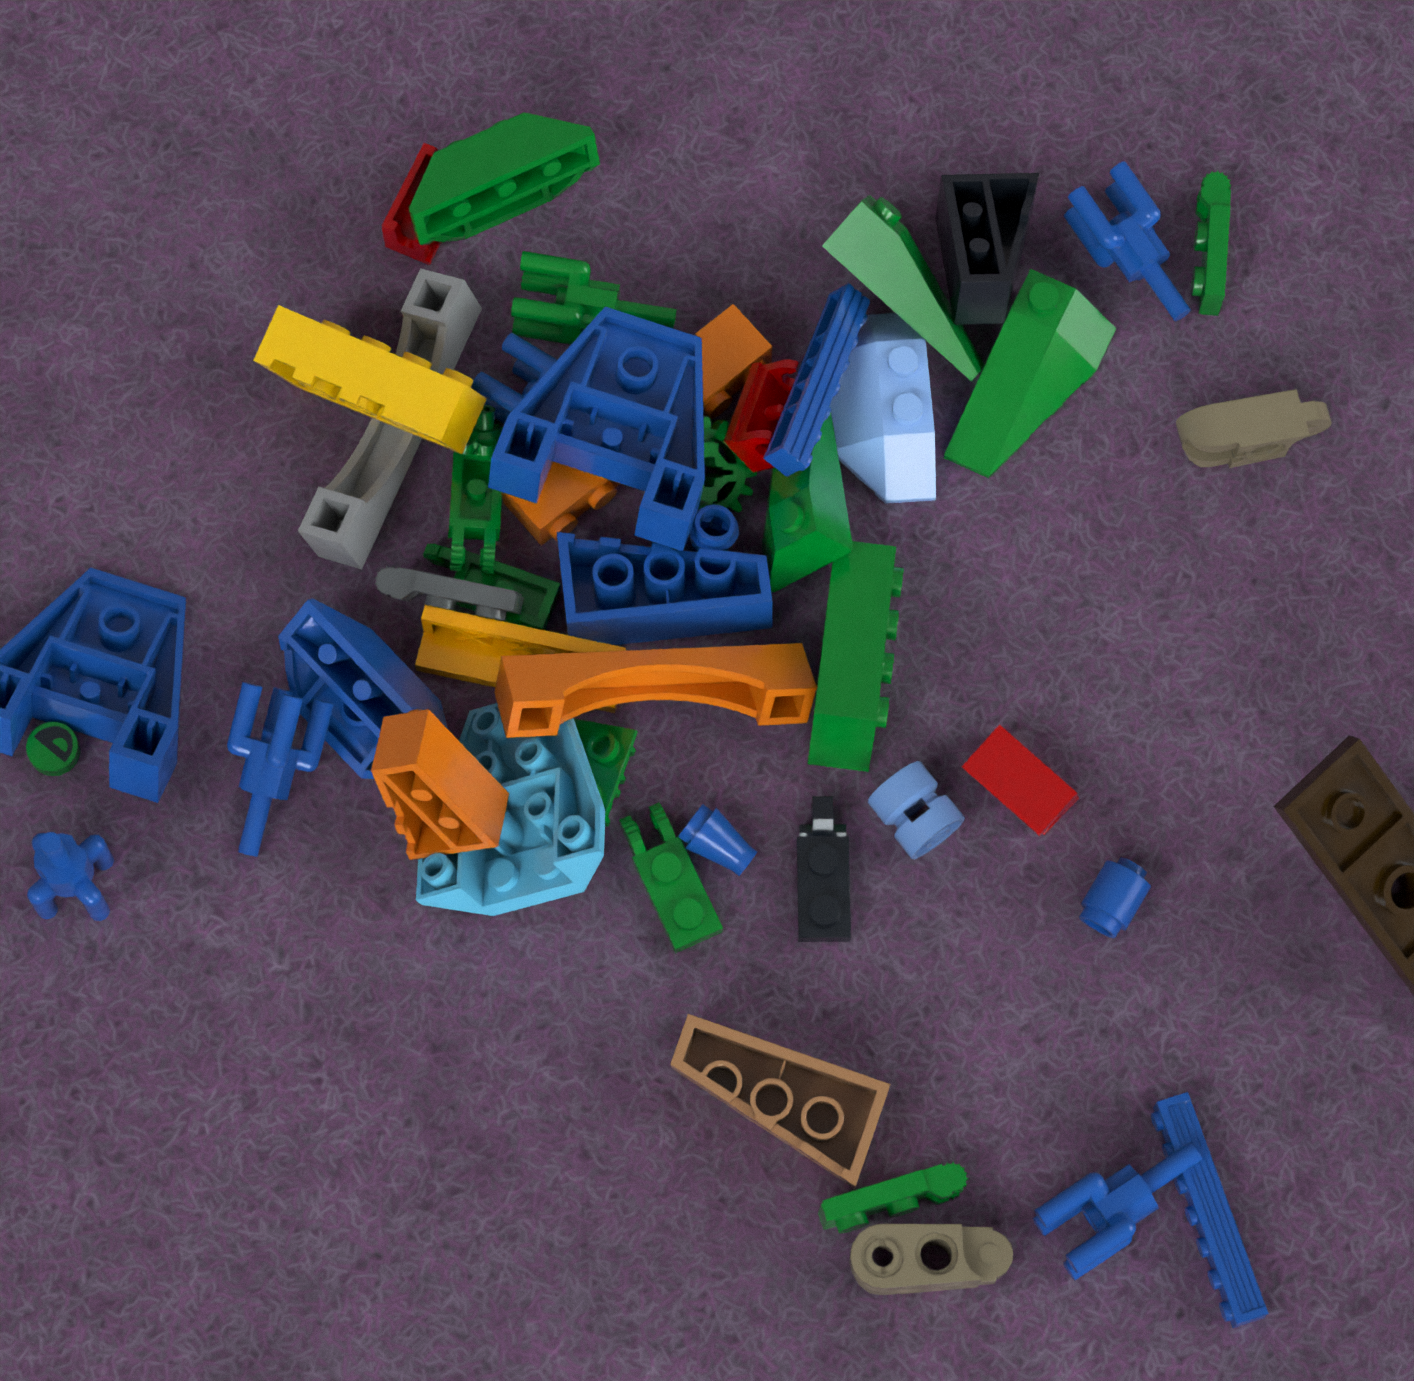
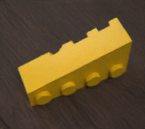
(371, 379)

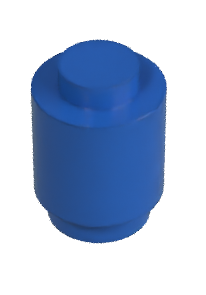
(1114, 897)

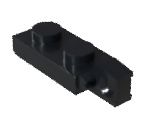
(823, 877)

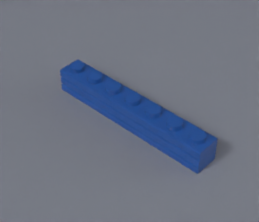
(817, 380)
(1211, 1214)

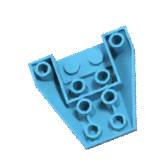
(549, 827)

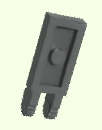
(447, 591)

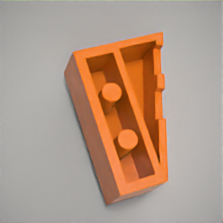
(436, 787)

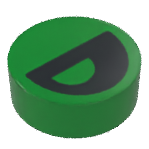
(53, 748)

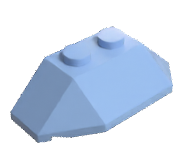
(887, 412)

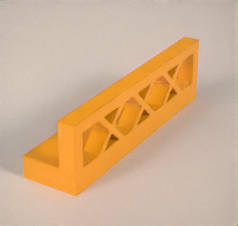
(472, 645)

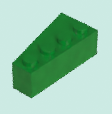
(855, 657)

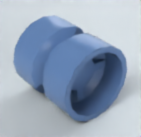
(904, 796)

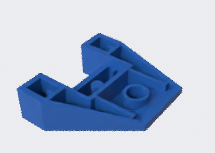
(621, 409)
(107, 668)

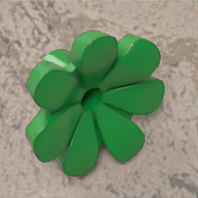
(485, 433)

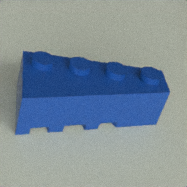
(660, 593)

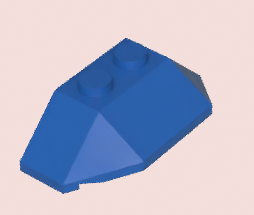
(356, 671)

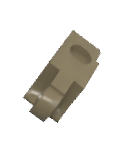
(1249, 428)
(974, 1255)

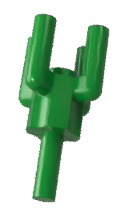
(576, 300)

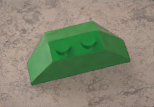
(499, 175)

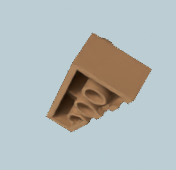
(793, 1096)

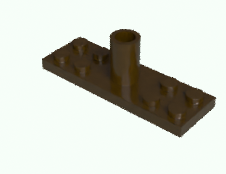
(1362, 843)

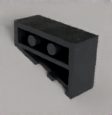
(982, 239)

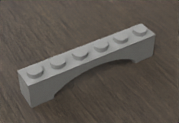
(354, 505)

